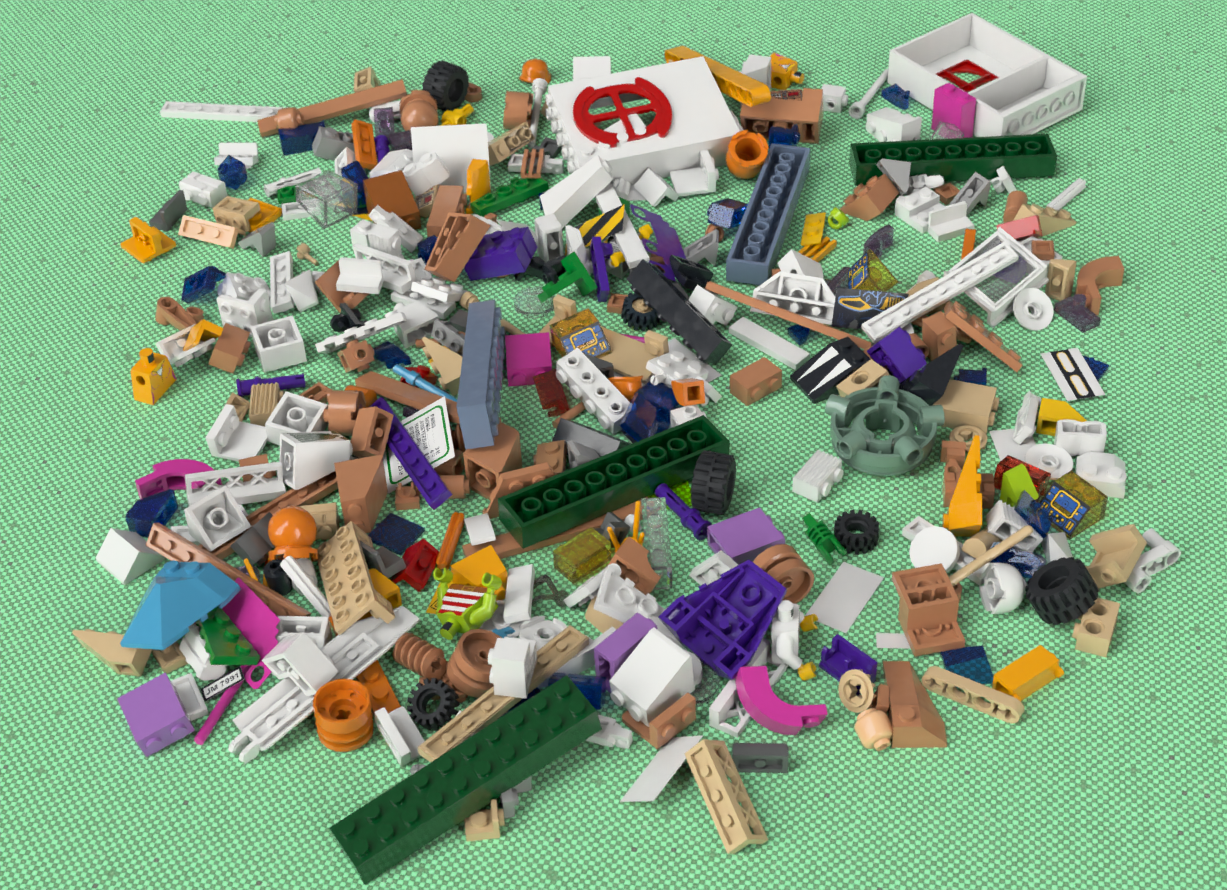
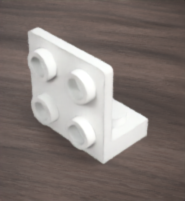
(234, 438)

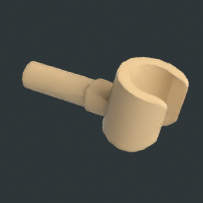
(304, 251)

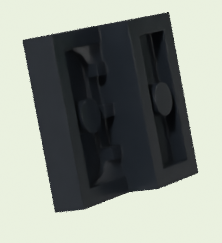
(690, 273)

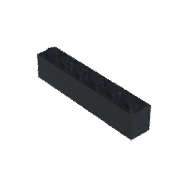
(679, 313)

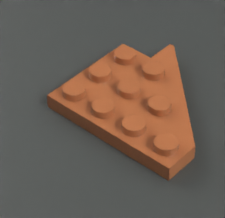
(975, 328)

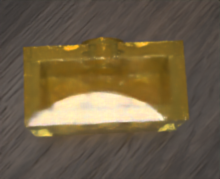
(582, 555)

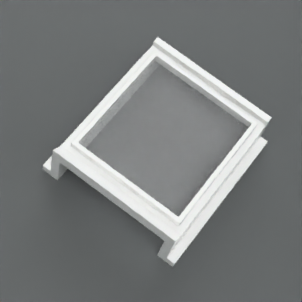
(999, 290)

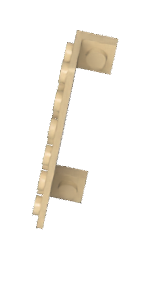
(627, 354)
(348, 579)

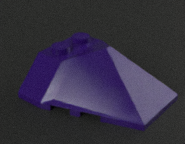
(726, 618)

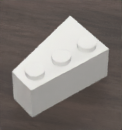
(891, 125)

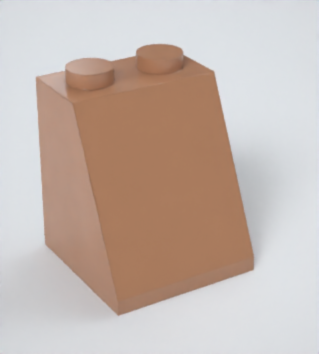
(487, 463)
(361, 490)

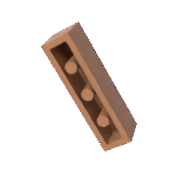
(447, 200)

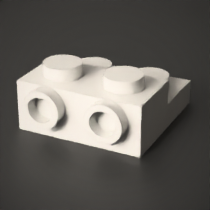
(916, 207)

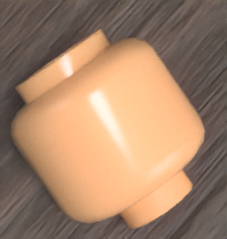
(874, 729)

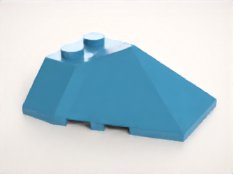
(175, 601)

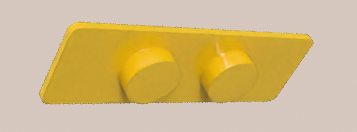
(813, 229)

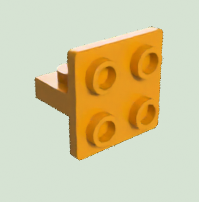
(146, 241)

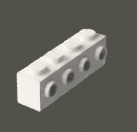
(593, 389)

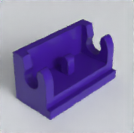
(845, 657)

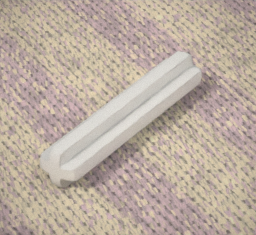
(1068, 194)
(306, 586)

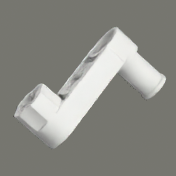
(1158, 558)

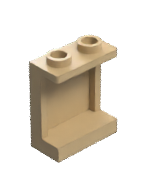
(1116, 555)

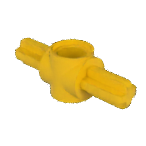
(457, 116)

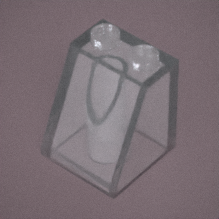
(328, 198)

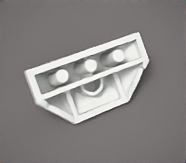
(393, 162)
(798, 294)

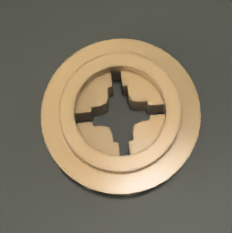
(967, 432)
(848, 691)

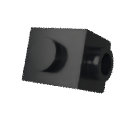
(534, 268)
(552, 270)

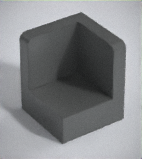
(618, 526)

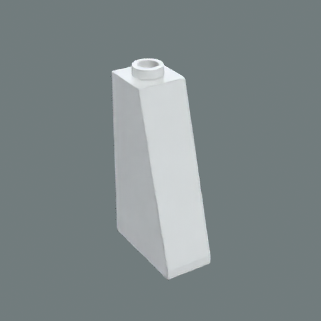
(577, 190)

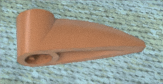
(172, 313)

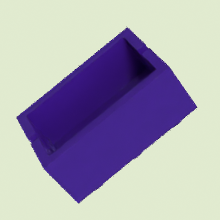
(501, 254)

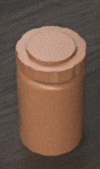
(1014, 202)

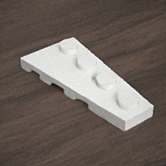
(618, 127)
(371, 328)
(622, 601)

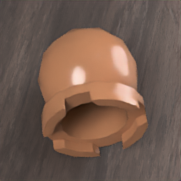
(418, 110)

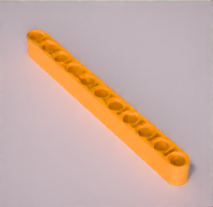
(728, 80)

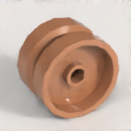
(788, 569)
(469, 664)

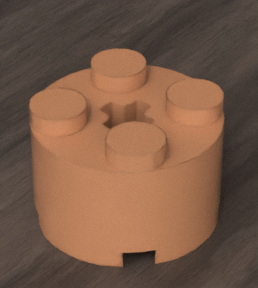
(517, 109)
(343, 410)

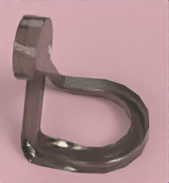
(557, 596)

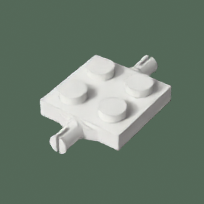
(674, 367)

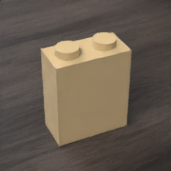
(969, 405)

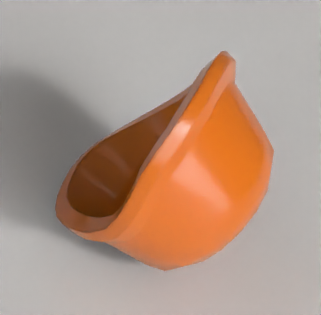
(535, 69)
(627, 385)

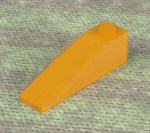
(965, 508)

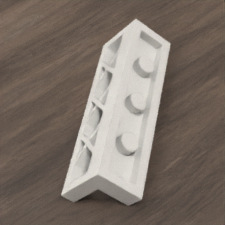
(394, 279)
(251, 491)
(728, 699)

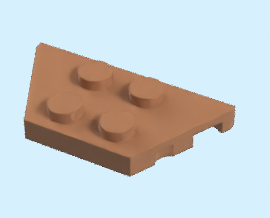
(516, 480)

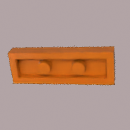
(364, 144)

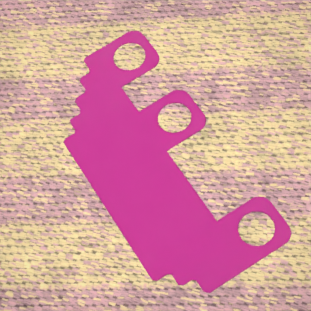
(256, 624)

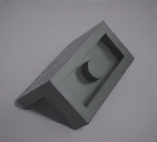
(170, 212)
(382, 560)
(760, 757)

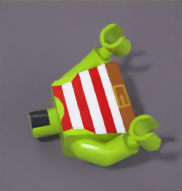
(464, 606)

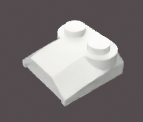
(575, 243)
(1103, 472)

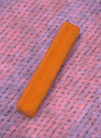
(450, 540)

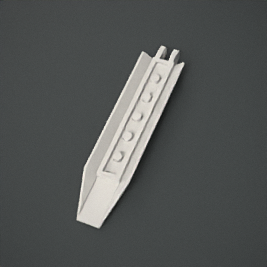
(287, 704)

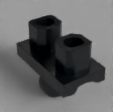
(346, 319)

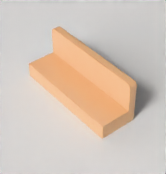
(209, 231)

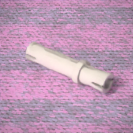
(271, 189)

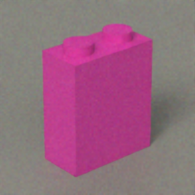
(954, 107)
(527, 357)

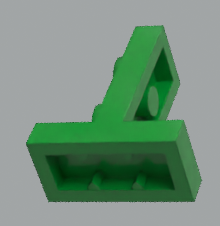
(575, 273)

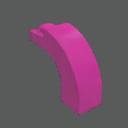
(171, 475)
(768, 709)

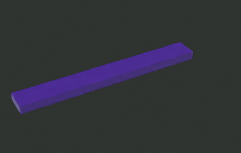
(414, 460)

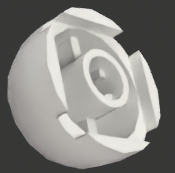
(1002, 588)

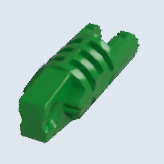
(822, 538)

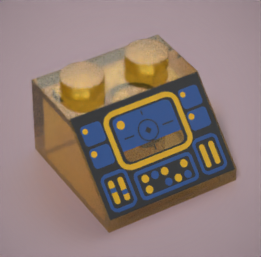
(870, 274)
(580, 332)
(1073, 504)

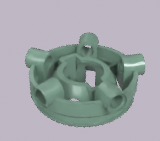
(884, 409)

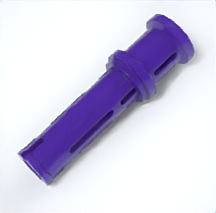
(382, 146)
(285, 382)
(688, 516)

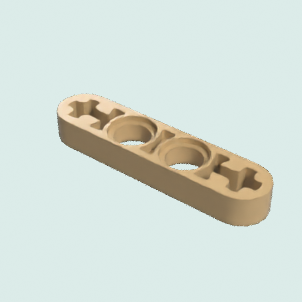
(1008, 708)

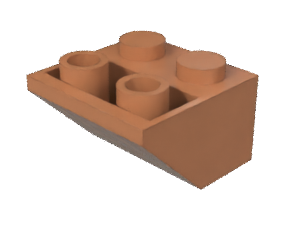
(870, 199)

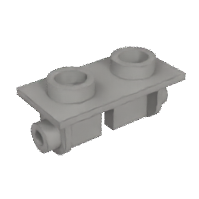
(448, 336)

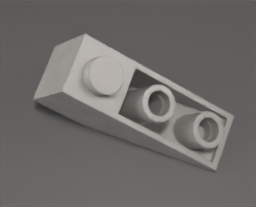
(330, 143)

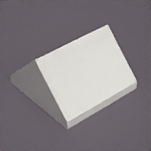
(215, 519)
(126, 555)

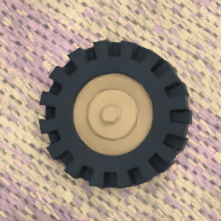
(637, 313)

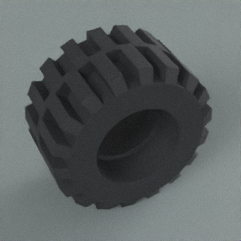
(446, 84)
(713, 482)
(1061, 590)

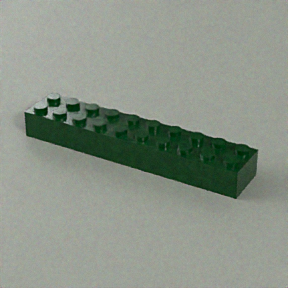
(959, 157)
(608, 482)
(465, 779)

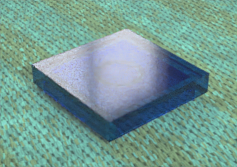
(643, 419)

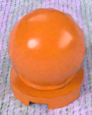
(746, 154)
(292, 534)

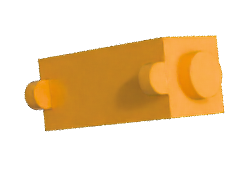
(1028, 673)

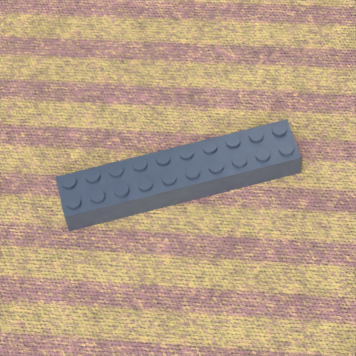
(768, 215)
(481, 375)

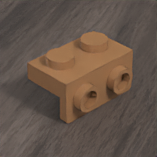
(553, 453)

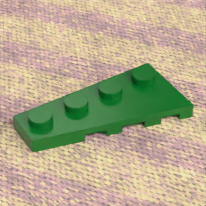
(507, 195)
(225, 641)

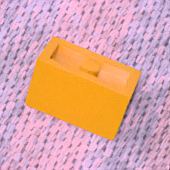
(202, 331)

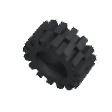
(858, 522)
(424, 694)

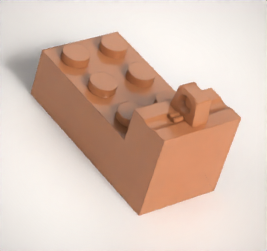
(785, 114)

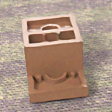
(928, 609)

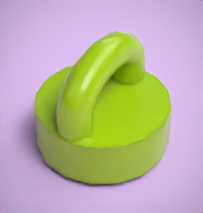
(839, 216)

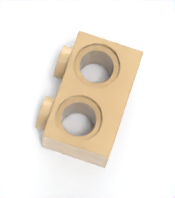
(1096, 627)

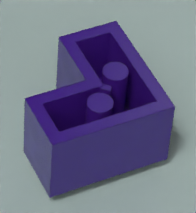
(898, 354)

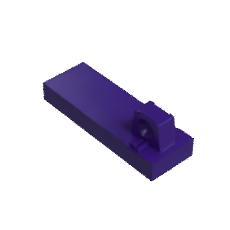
(599, 252)

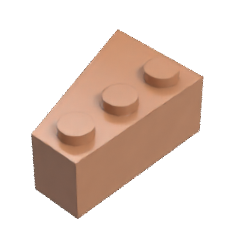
(455, 245)

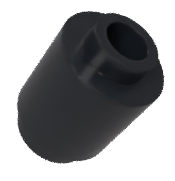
(277, 578)

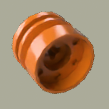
(343, 715)

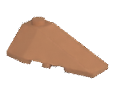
(911, 710)

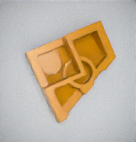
(477, 181)

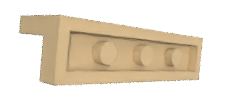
(722, 795)

